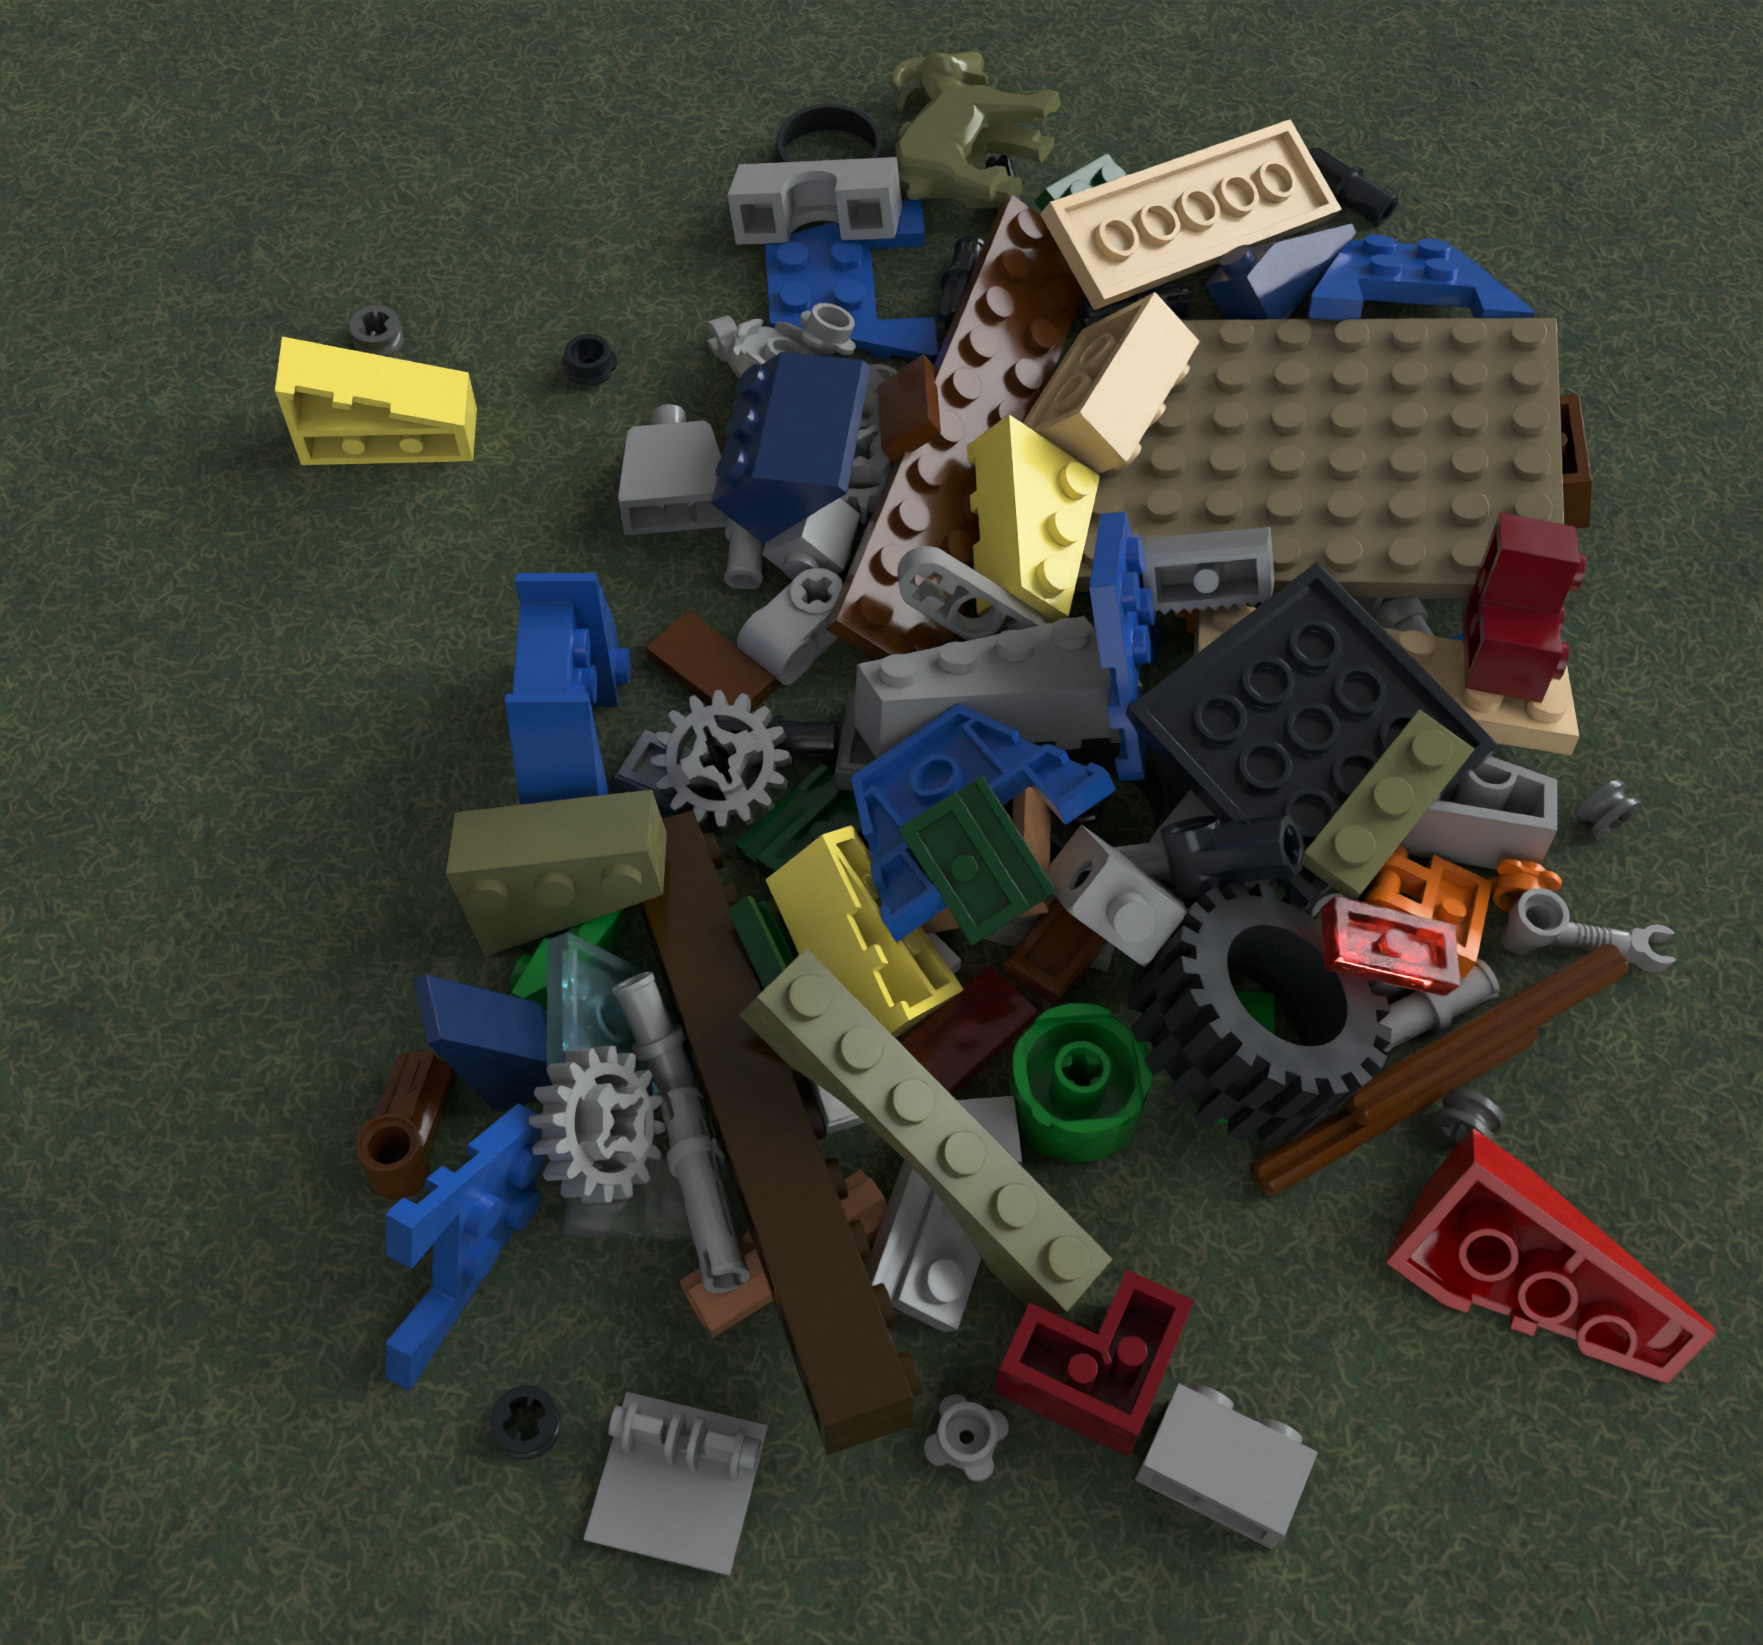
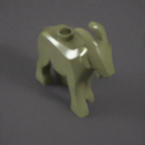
(959, 125)

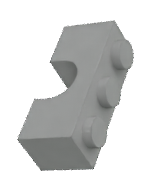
(777, 198)

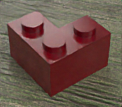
(1518, 608)
(1099, 1380)

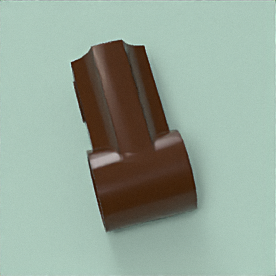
(406, 1121)

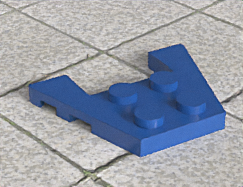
(825, 269)
(1410, 274)
(1124, 630)
(936, 764)
(468, 1224)

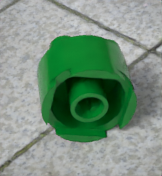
(1113, 1079)

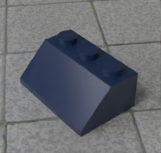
(790, 440)

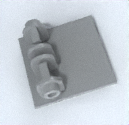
(676, 1483)

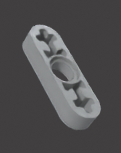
(961, 585)

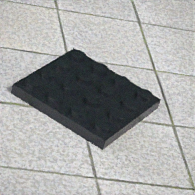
(1295, 712)

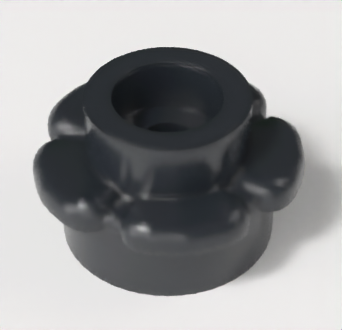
(588, 360)

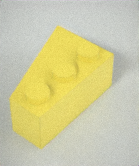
(372, 407)
(1031, 516)
(836, 915)

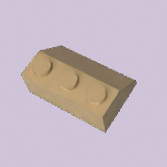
(1114, 384)

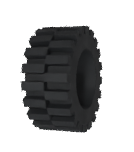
(1221, 1050)

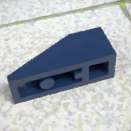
(1274, 276)
(486, 1038)

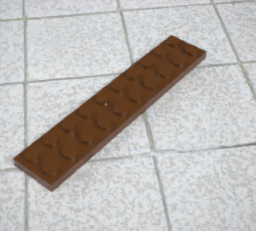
(987, 368)

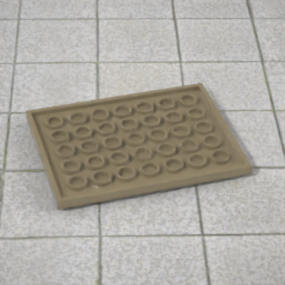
(1355, 446)

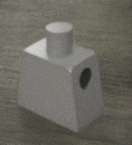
(669, 475)
(1116, 897)

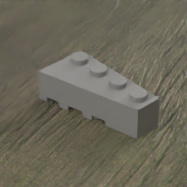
(1489, 818)

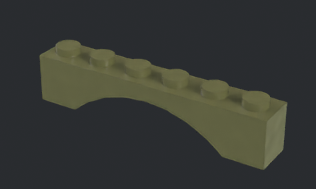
(999, 1205)

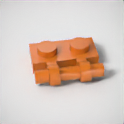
(1440, 894)

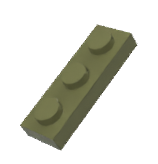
(1386, 805)

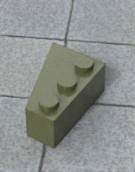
(554, 864)

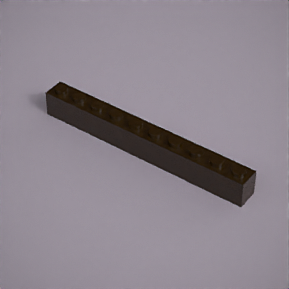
(773, 1156)

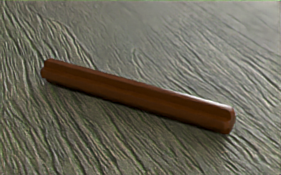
(1486, 1034)
(1342, 1134)

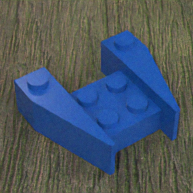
(562, 669)

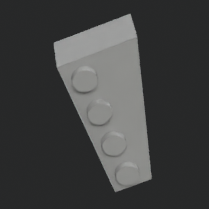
(1029, 678)

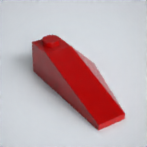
(1516, 1246)

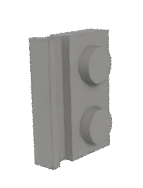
(923, 1255)

